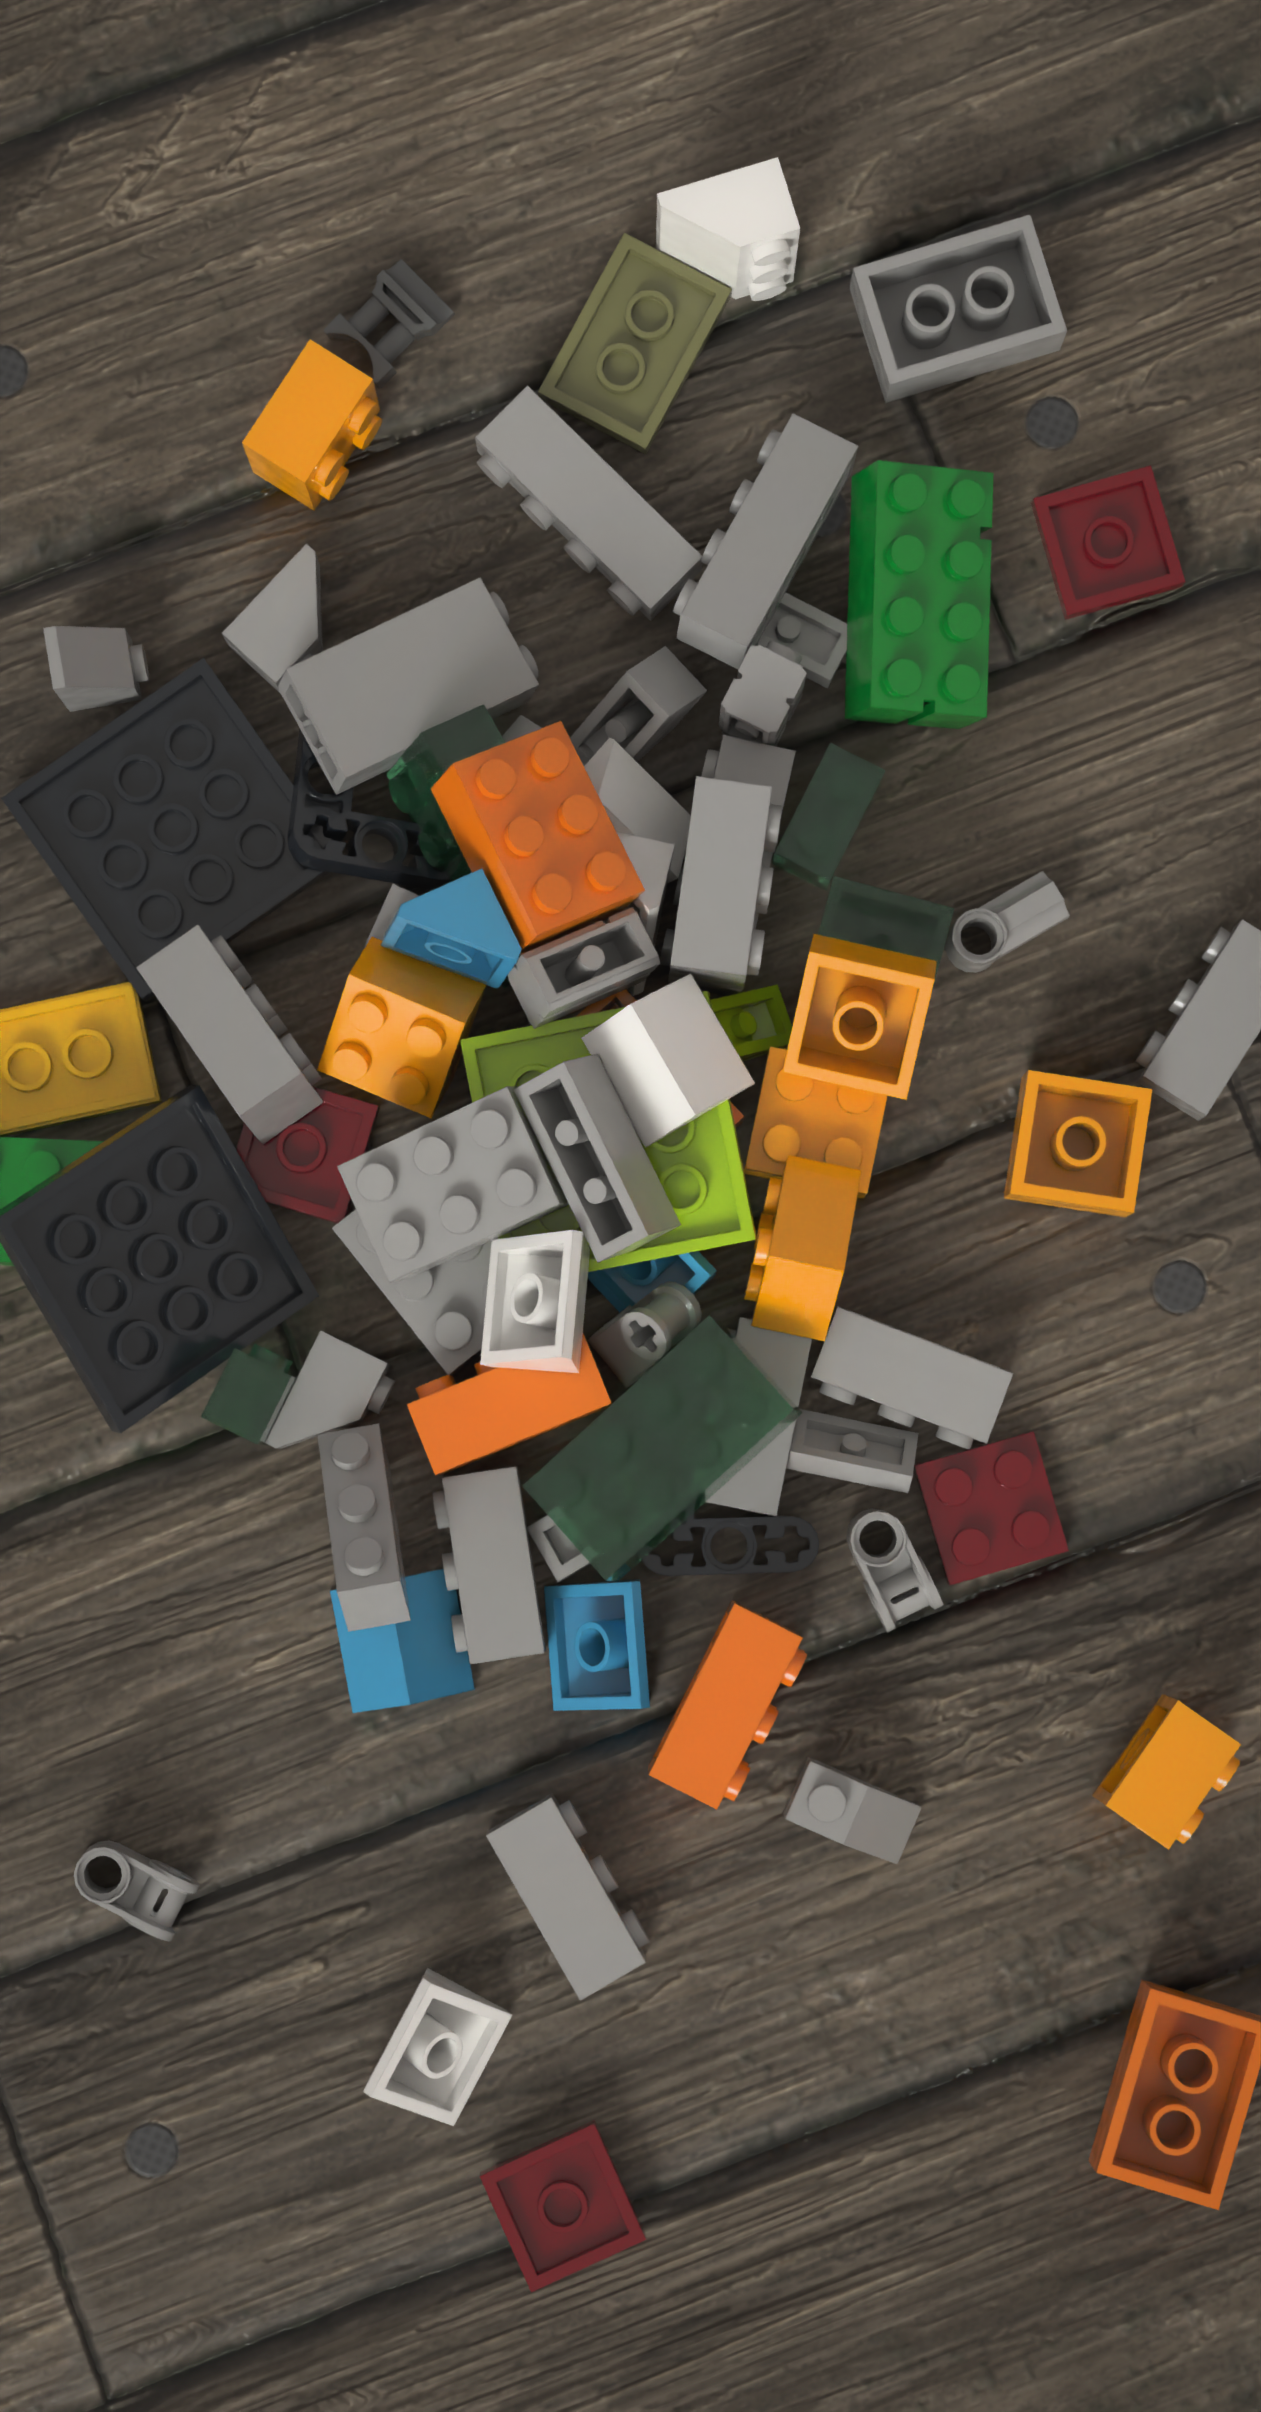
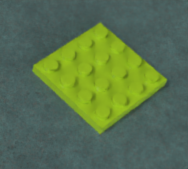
(695, 1163)

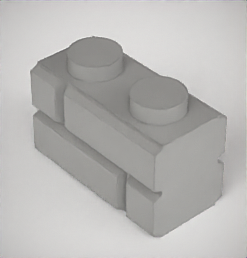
(763, 694)
(583, 967)

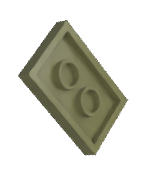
(635, 343)

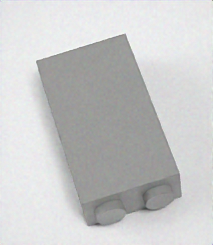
(389, 684)

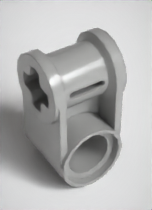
(646, 1331)
(892, 1571)
(138, 1888)

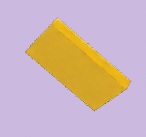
(74, 1059)

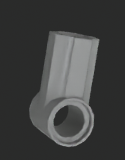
(1008, 921)

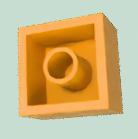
(313, 426)
(860, 1016)
(400, 1028)
(812, 1123)
(1078, 1143)
(802, 1247)
(1169, 1772)

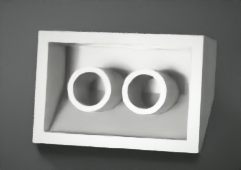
(734, 229)

